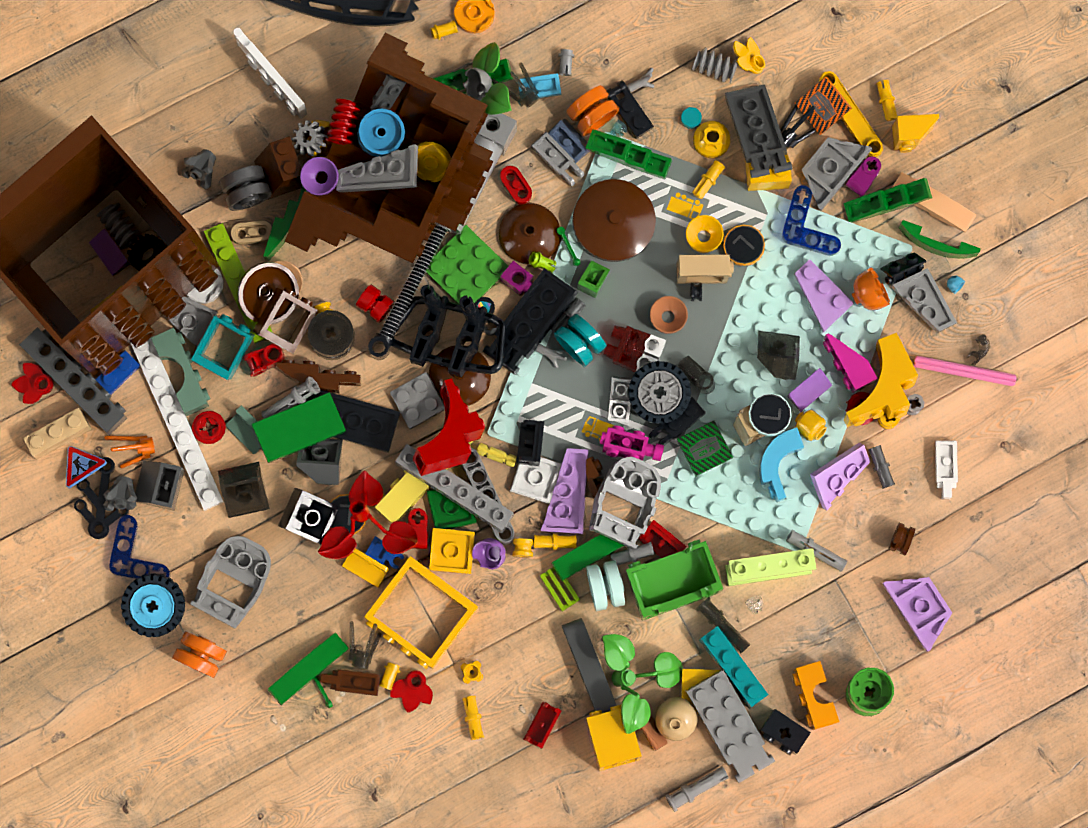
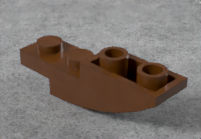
(327, 381)

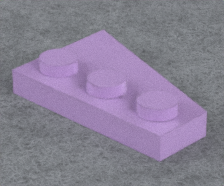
(823, 295)
(837, 473)

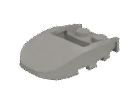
(635, 483)
(242, 561)

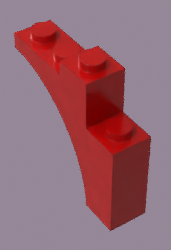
(451, 444)

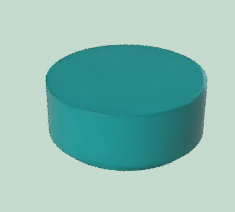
(691, 118)

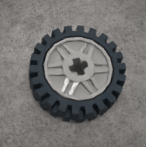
(666, 407)

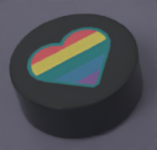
(486, 302)

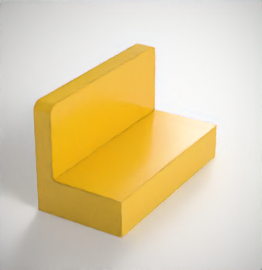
(366, 568)

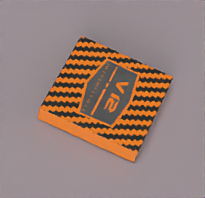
(828, 104)

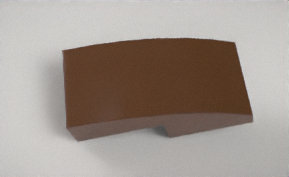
(593, 470)

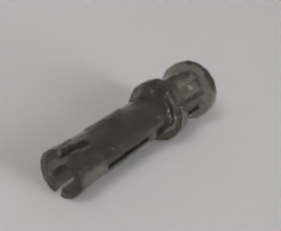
(716, 617)

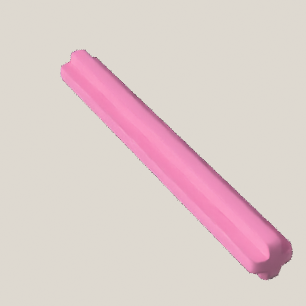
(965, 370)

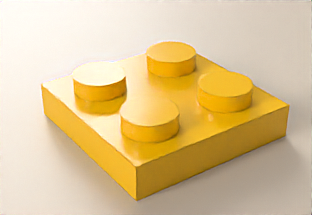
(451, 550)

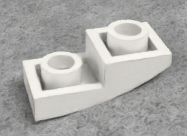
(619, 400)

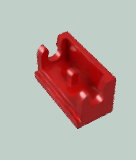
(662, 540)
(542, 725)

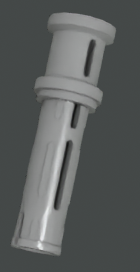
(297, 395)
(687, 793)

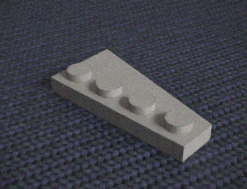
(381, 173)

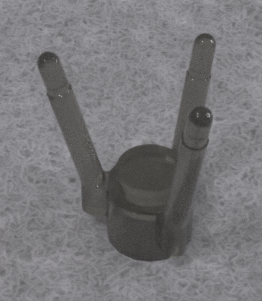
(528, 95)
(363, 657)

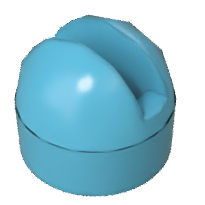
(955, 283)

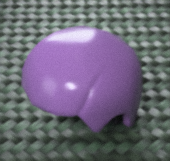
(489, 553)

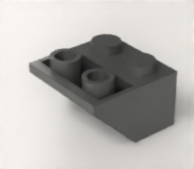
(159, 484)

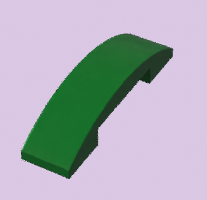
(913, 231)

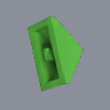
(593, 279)

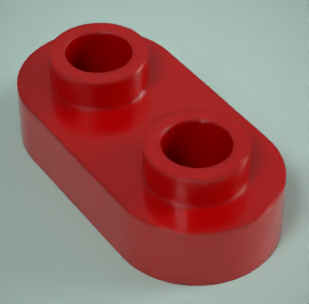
(516, 185)

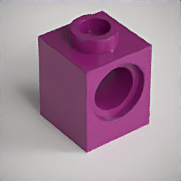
(513, 270)

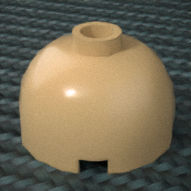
(676, 719)

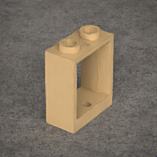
(704, 269)

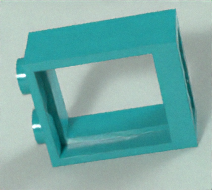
(209, 363)

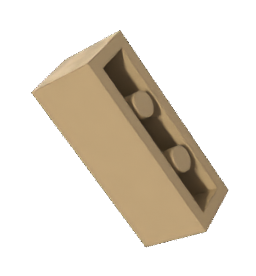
(57, 433)

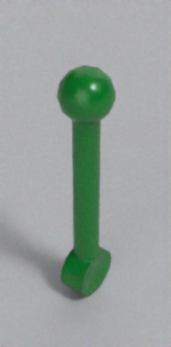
(561, 231)
(328, 702)

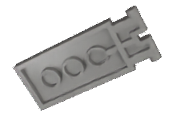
(729, 725)

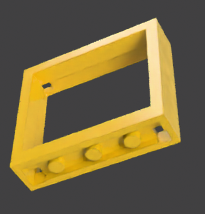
(392, 636)

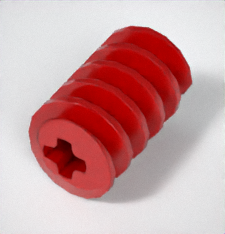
(342, 122)

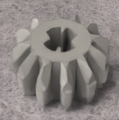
(306, 146)

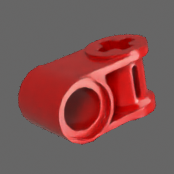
(262, 359)
(420, 529)

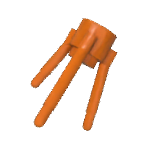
(143, 445)

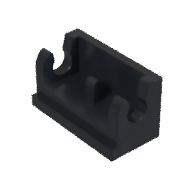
(530, 442)

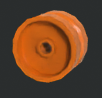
(592, 110)
(200, 652)

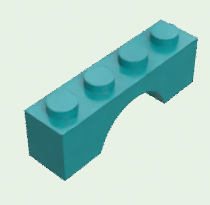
(733, 665)

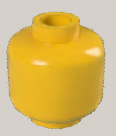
(810, 425)

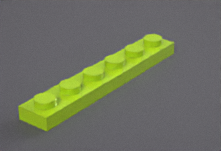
(230, 266)

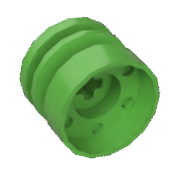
(870, 679)

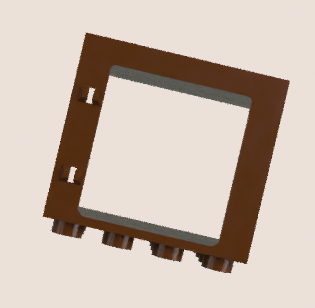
(54, 199)

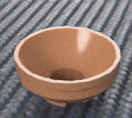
(673, 305)

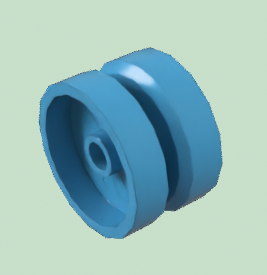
(385, 121)

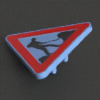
(81, 465)

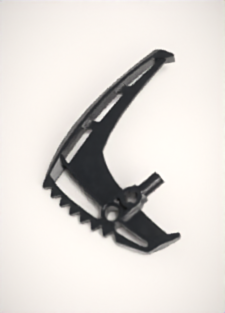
(345, 17)

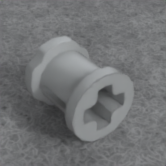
(919, 404)

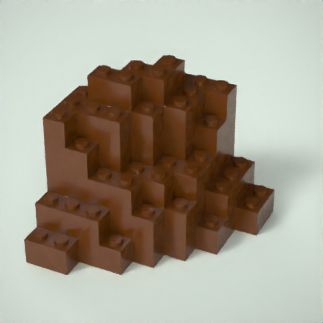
(404, 216)

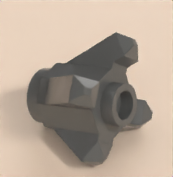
(200, 167)
(120, 495)

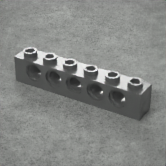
(36, 342)

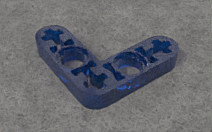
(802, 232)
(126, 556)

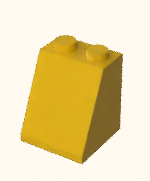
(610, 740)

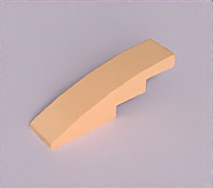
(942, 207)

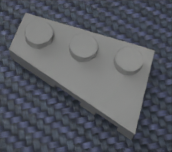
(926, 300)

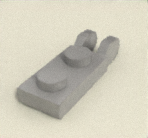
(556, 157)

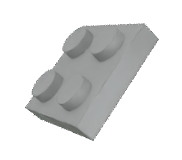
(418, 400)

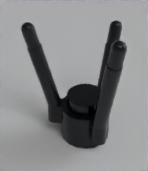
(789, 134)

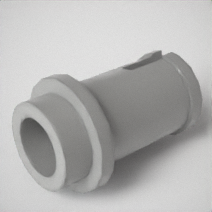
(566, 62)

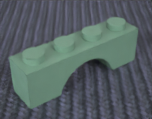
(191, 395)

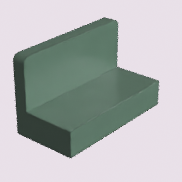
(242, 428)

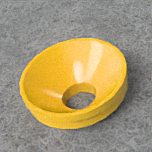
(707, 148)
(708, 224)

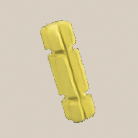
(496, 455)

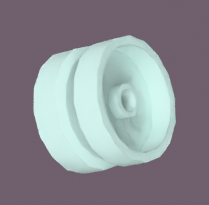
(602, 586)

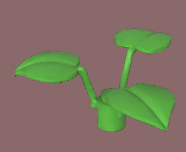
(498, 95)
(618, 653)

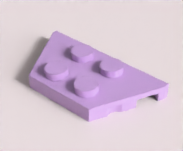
(921, 607)

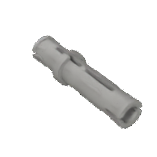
(837, 562)

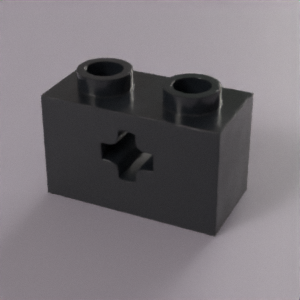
(779, 721)

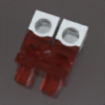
(634, 349)

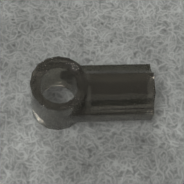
(695, 374)

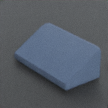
(569, 139)

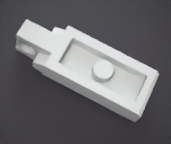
(946, 467)

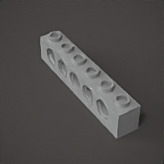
(459, 492)

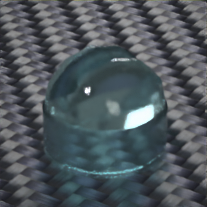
(618, 129)

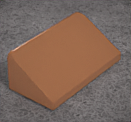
(652, 734)

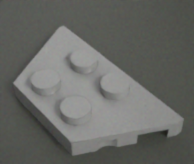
(832, 167)

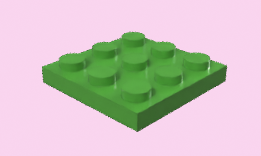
(466, 266)

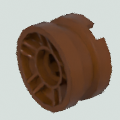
(902, 539)

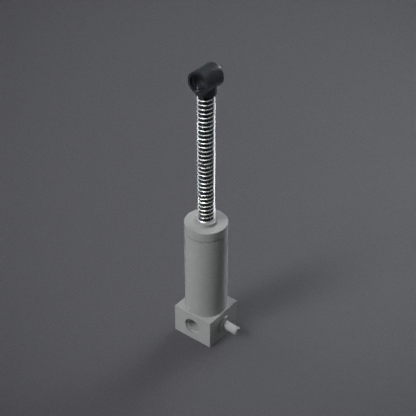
(496, 141)

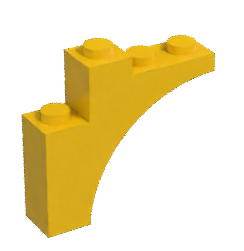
(888, 395)

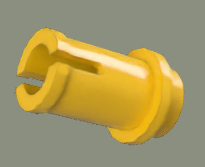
(443, 30)
(389, 675)

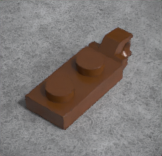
(352, 682)

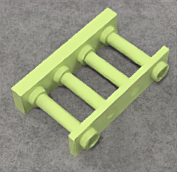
(770, 567)

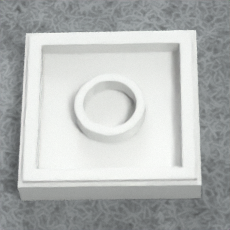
(536, 481)

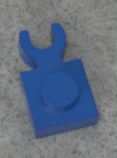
(378, 553)

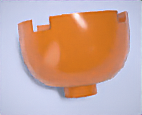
(870, 291)

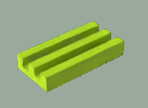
(569, 603)

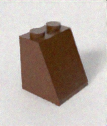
(280, 167)

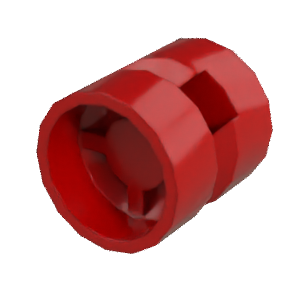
(375, 303)

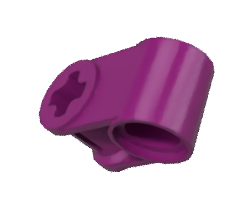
(863, 178)

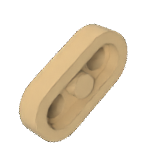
(252, 232)

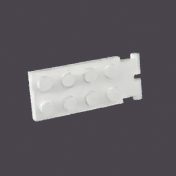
(270, 75)

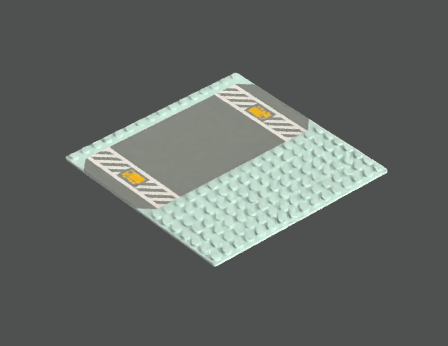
(717, 336)

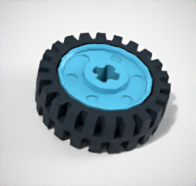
(167, 597)

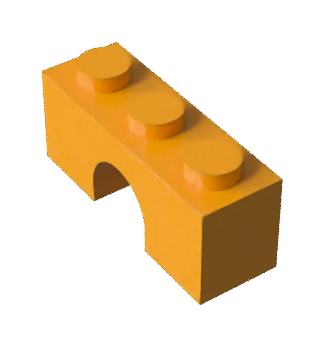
(818, 714)

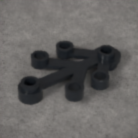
(98, 502)

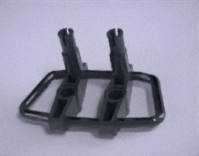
(471, 331)

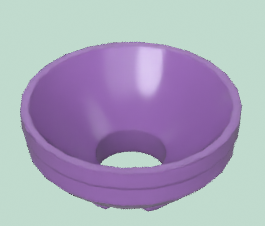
(312, 168)

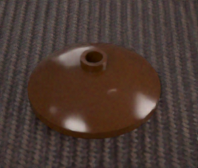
(518, 242)
(271, 276)
(471, 385)

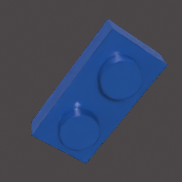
(116, 378)

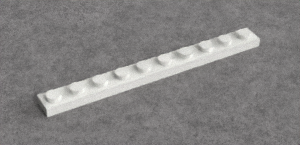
(178, 425)

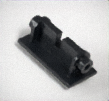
(909, 264)

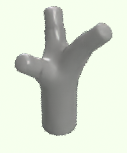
(642, 82)
(553, 355)

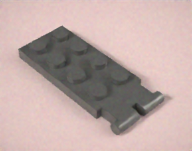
(758, 130)

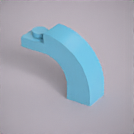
(781, 446)

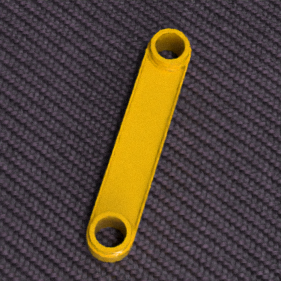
(855, 120)

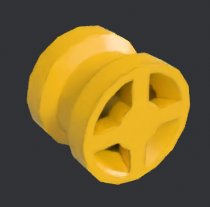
(887, 423)
(522, 548)

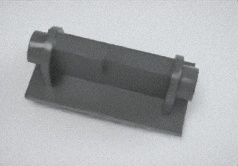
(388, 93)

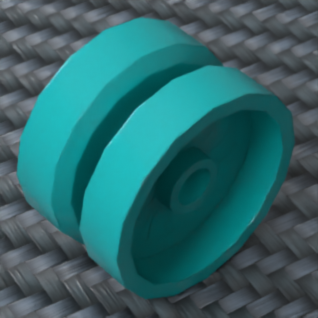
(580, 340)

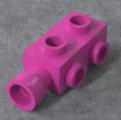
(626, 442)

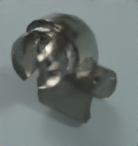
(984, 346)

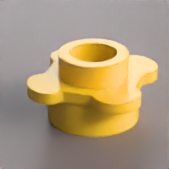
(466, 668)

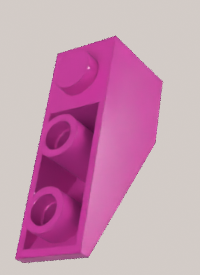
(854, 367)

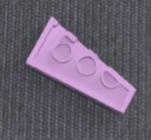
(569, 495)

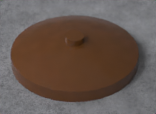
(614, 220)

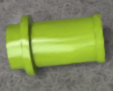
(537, 260)

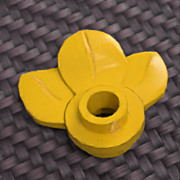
(749, 56)

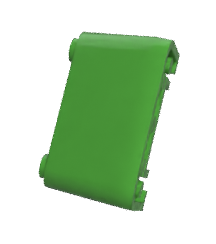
(674, 580)

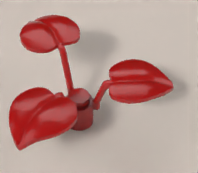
(366, 491)

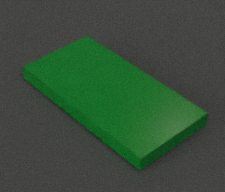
(298, 427)

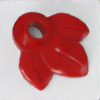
(30, 383)
(410, 693)

